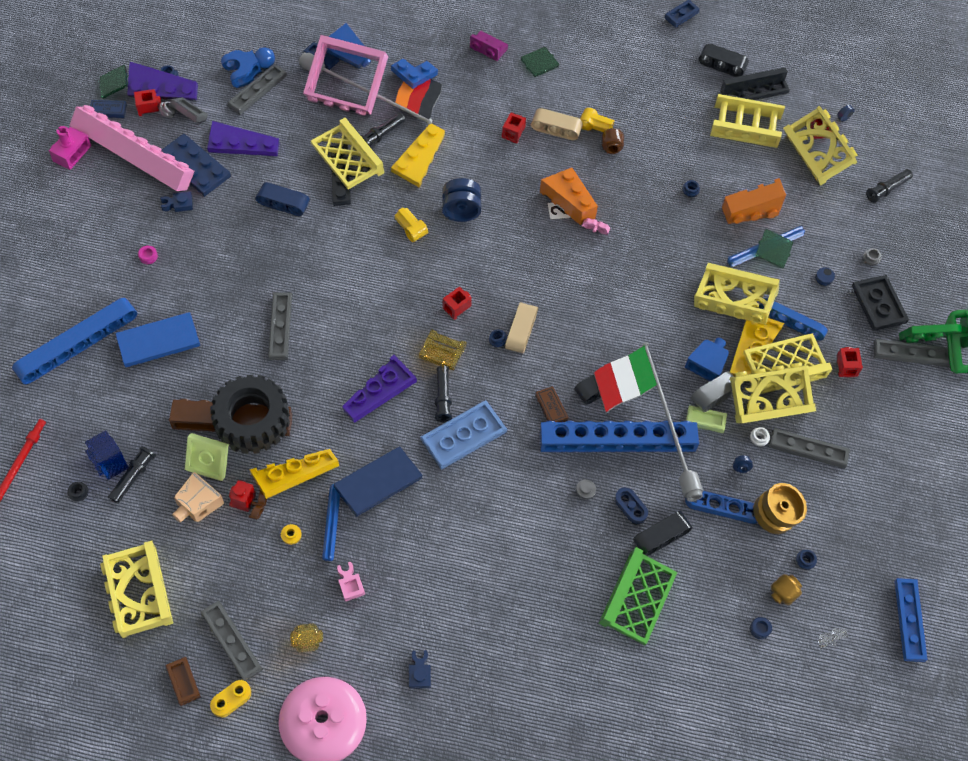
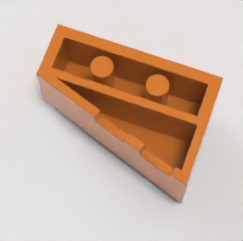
(570, 194)
(755, 204)

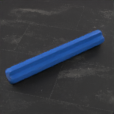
(331, 524)

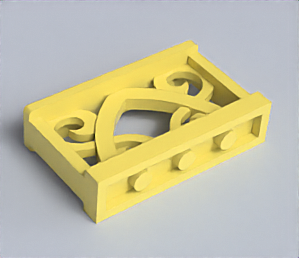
(818, 167)
(741, 309)
(795, 404)
(158, 606)

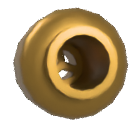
(786, 589)

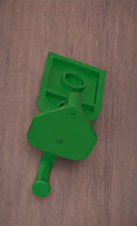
(956, 337)

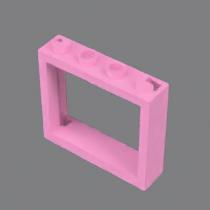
(351, 48)

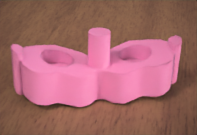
(595, 225)

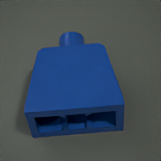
(708, 359)

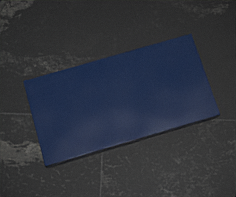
(377, 481)

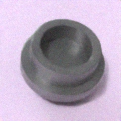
(167, 110)
(872, 256)
(586, 489)

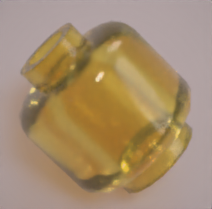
(306, 637)

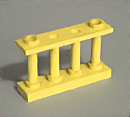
(745, 133)

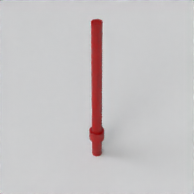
(31, 439)

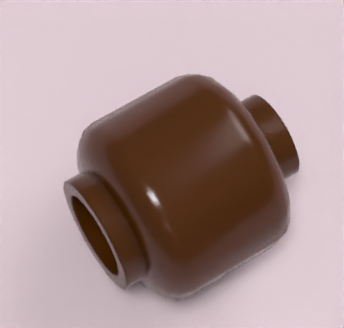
(612, 140)

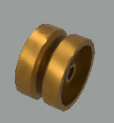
(780, 508)

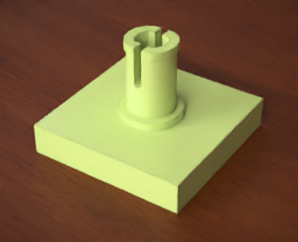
(206, 456)

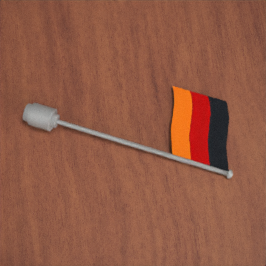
(414, 101)

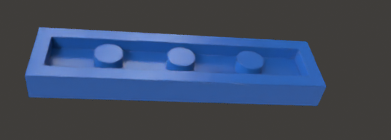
(910, 620)

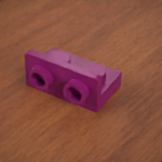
(488, 45)

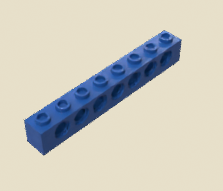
(611, 443)

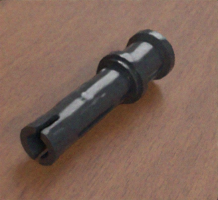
(376, 134)
(878, 190)
(443, 400)
(136, 467)

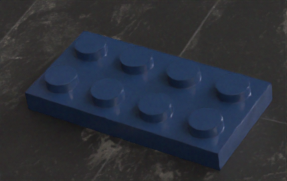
(207, 171)

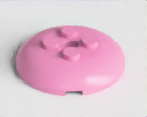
(327, 740)

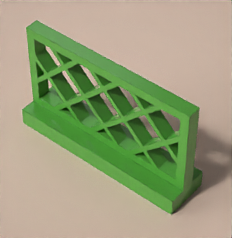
(621, 591)

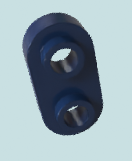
(632, 506)

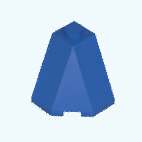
(346, 34)

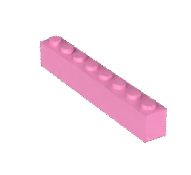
(132, 148)

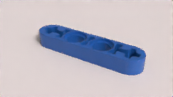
(793, 319)
(723, 510)

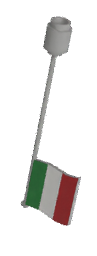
(630, 379)

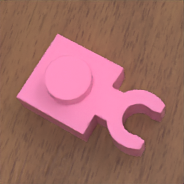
(350, 584)

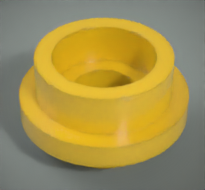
(291, 539)

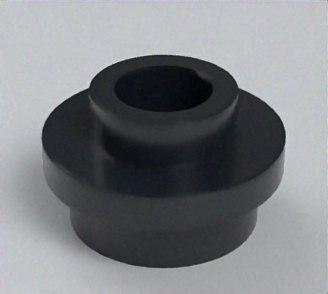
(76, 486)

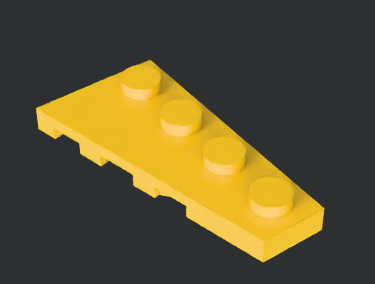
(417, 158)
(753, 336)
(294, 472)

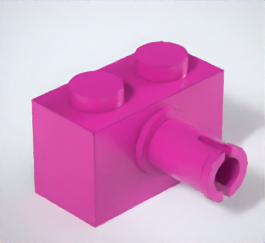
(69, 147)

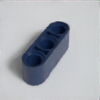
(282, 199)

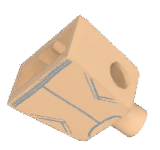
(196, 499)

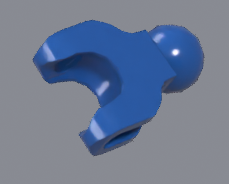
(247, 64)

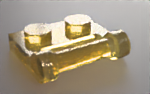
(441, 354)

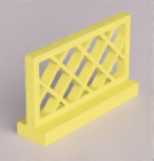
(362, 149)
(815, 371)

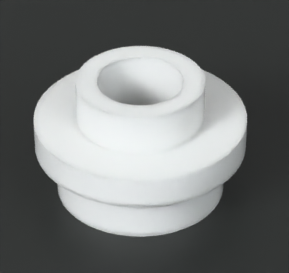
(762, 432)

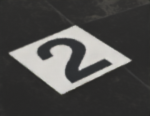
(556, 211)

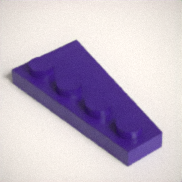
(165, 84)
(236, 140)
(385, 385)

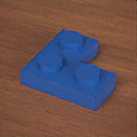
(414, 75)

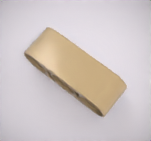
(556, 124)
(521, 327)

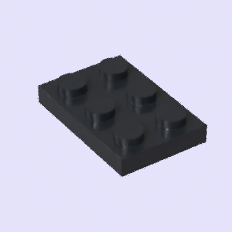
(880, 302)

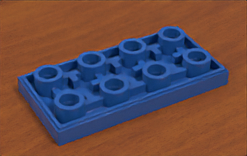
(157, 339)

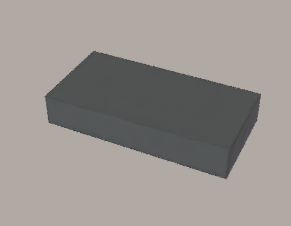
(188, 109)

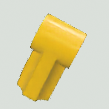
(592, 120)
(413, 228)

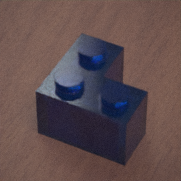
(105, 455)

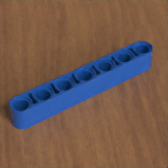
(74, 341)

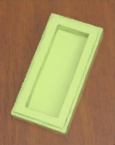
(709, 420)

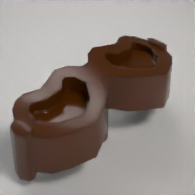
(259, 506)

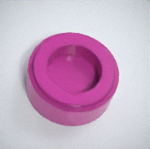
(147, 255)

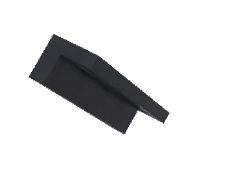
(754, 81)

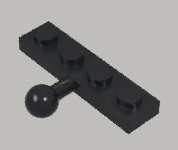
(340, 193)

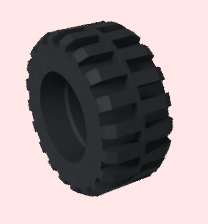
(243, 392)

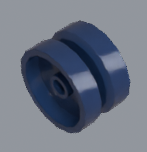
(461, 200)

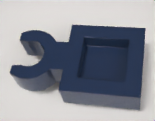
(180, 202)
(419, 673)

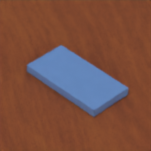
(463, 434)

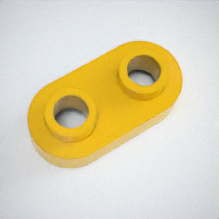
(231, 698)

